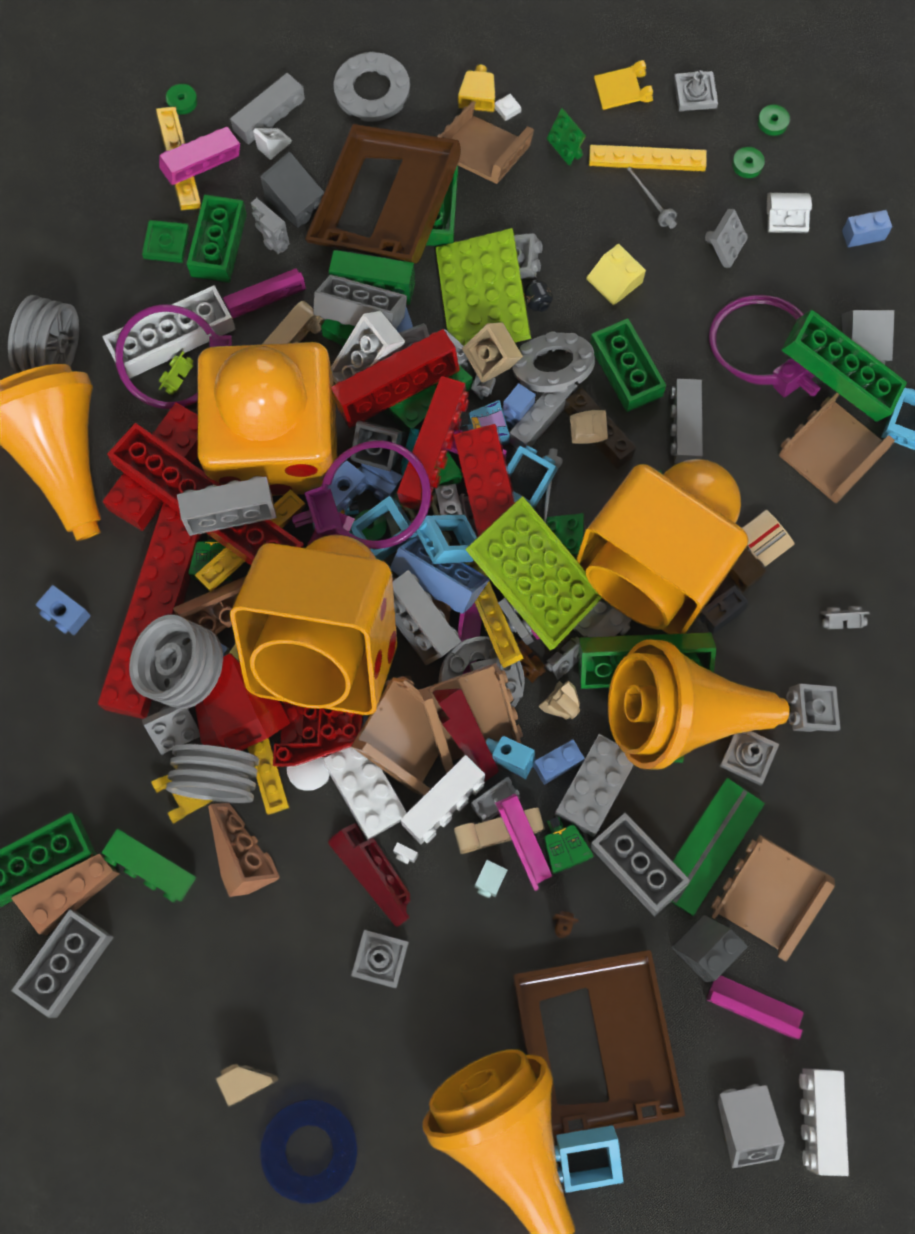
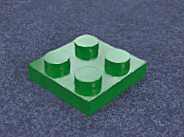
(165, 241)

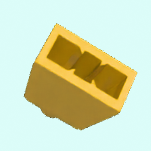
(478, 87)

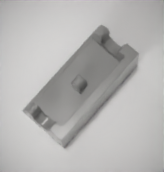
(485, 804)

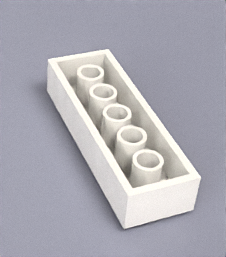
(170, 333)

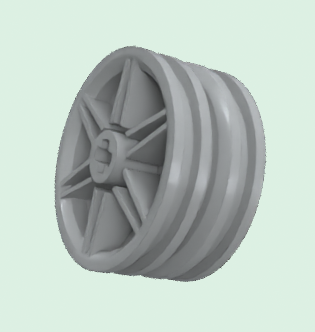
(42, 334)
(176, 662)
(212, 773)

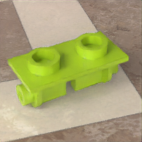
(171, 380)

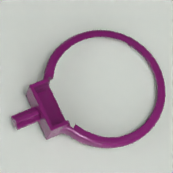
(214, 341)
(785, 377)
(324, 510)

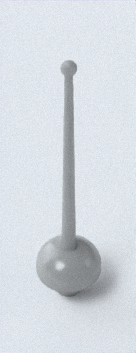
(666, 216)
(558, 462)

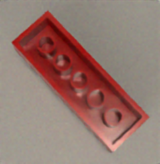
(396, 378)
(434, 440)
(485, 474)
(132, 500)

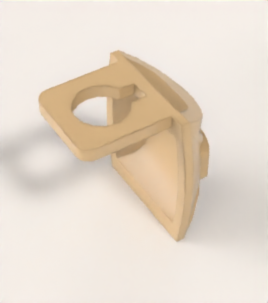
(589, 427)

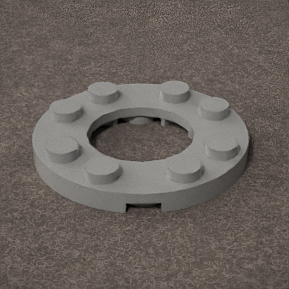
(371, 109)
(542, 381)
(468, 651)

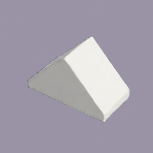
(270, 141)

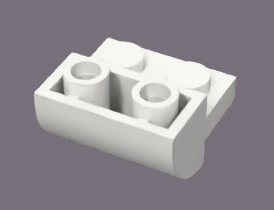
(788, 212)

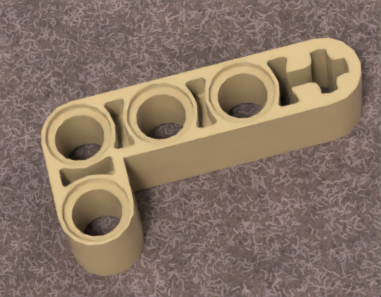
(296, 325)
(492, 832)

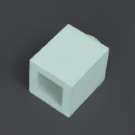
(490, 879)

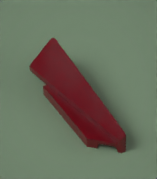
(372, 871)

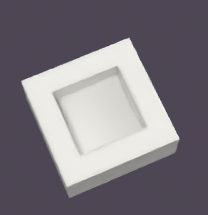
(507, 107)
(405, 854)

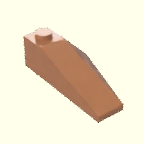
(240, 859)

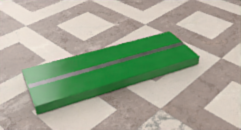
(714, 842)

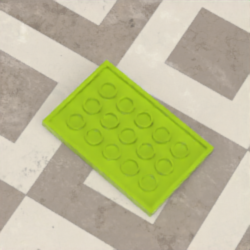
(483, 286)
(535, 572)

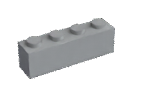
(268, 107)
(539, 417)
(687, 420)

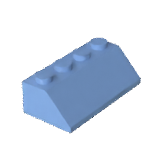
(447, 582)

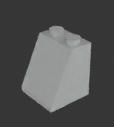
(871, 331)
(750, 1126)

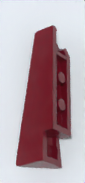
(464, 730)

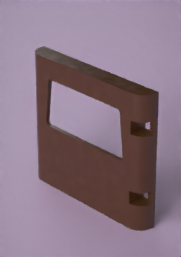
(411, 203)
(629, 1036)

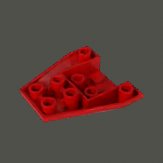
(233, 715)
(314, 734)

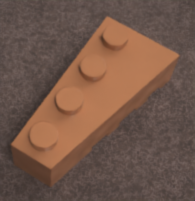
(212, 608)
(52, 899)

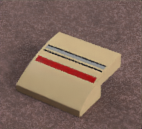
(767, 537)

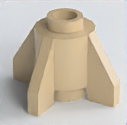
(562, 701)

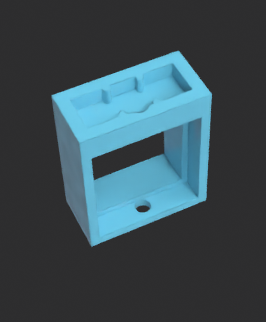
(899, 433)
(546, 462)
(388, 504)
(440, 551)
(583, 1141)

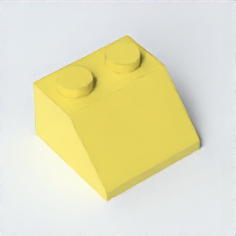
(616, 274)

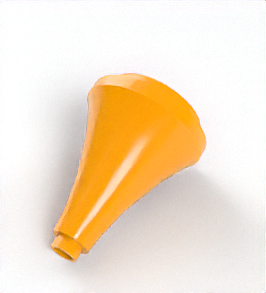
(48, 436)
(671, 705)
(500, 1128)

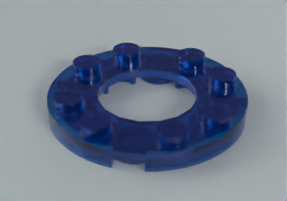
(274, 1159)

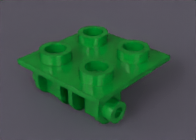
(566, 137)
(568, 530)

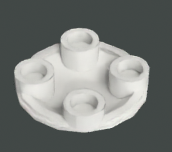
(309, 775)

